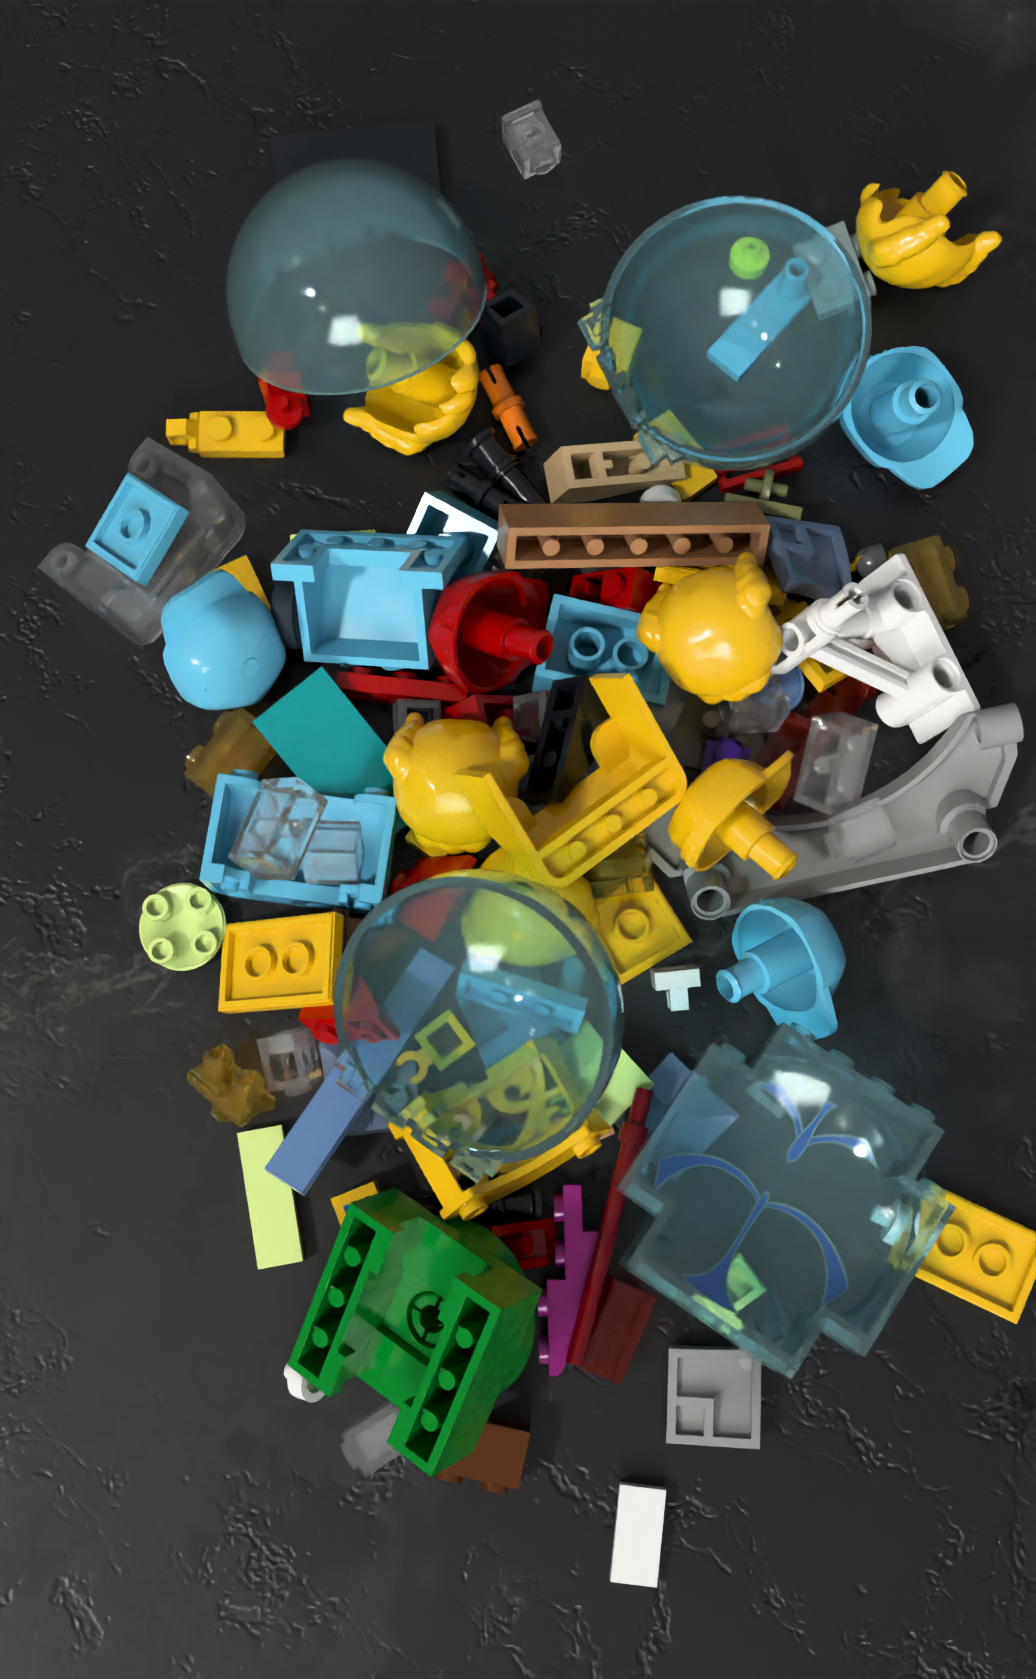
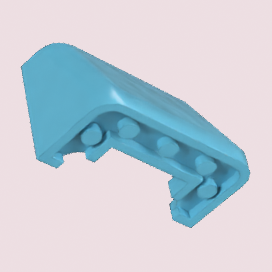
(230, 805)

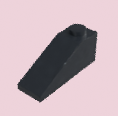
(564, 740)

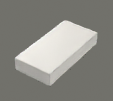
(638, 1534)

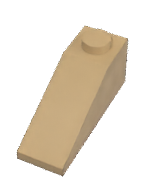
(605, 471)

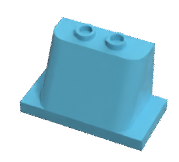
(368, 594)

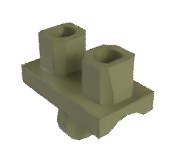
(766, 488)

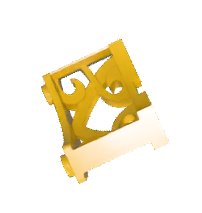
(515, 1175)

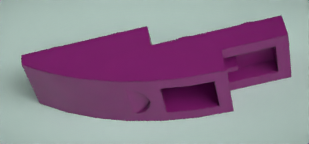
(564, 1293)

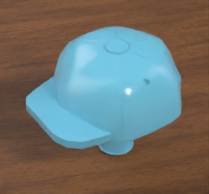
(909, 417)
(221, 643)
(788, 961)

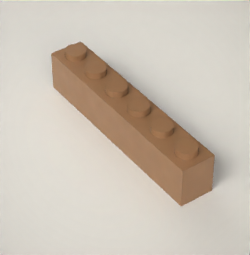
(630, 534)

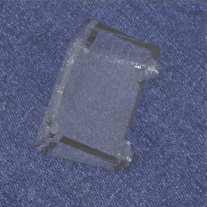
(199, 547)

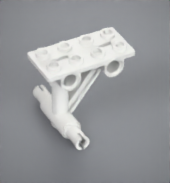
(910, 656)

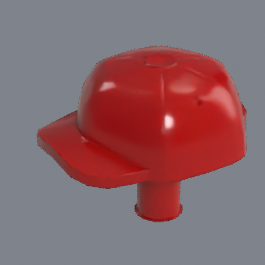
(490, 629)

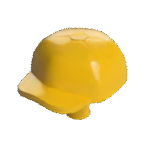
(725, 814)

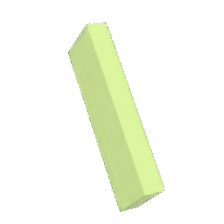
(269, 1200)

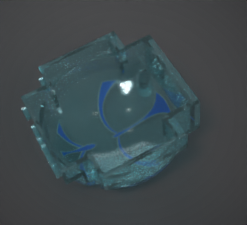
(792, 1211)

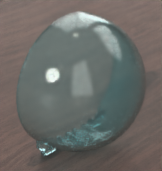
(744, 277)
(351, 279)
(479, 1016)

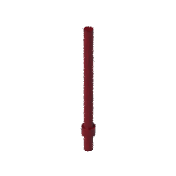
(632, 1135)

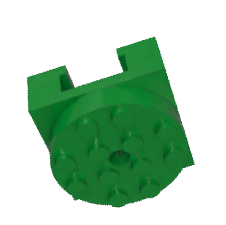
(424, 1318)

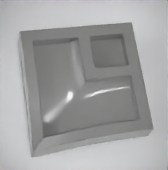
(713, 1397)

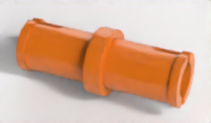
(508, 408)

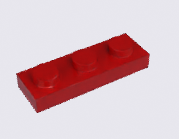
(364, 685)

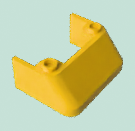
(628, 792)

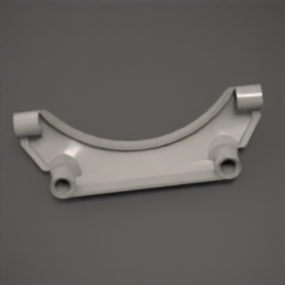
(927, 806)

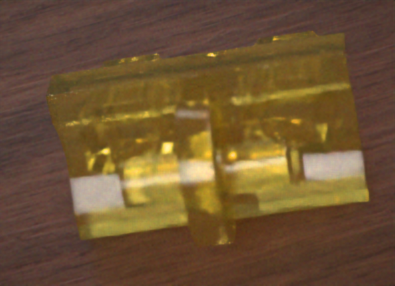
(234, 1092)

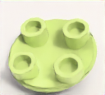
(182, 926)

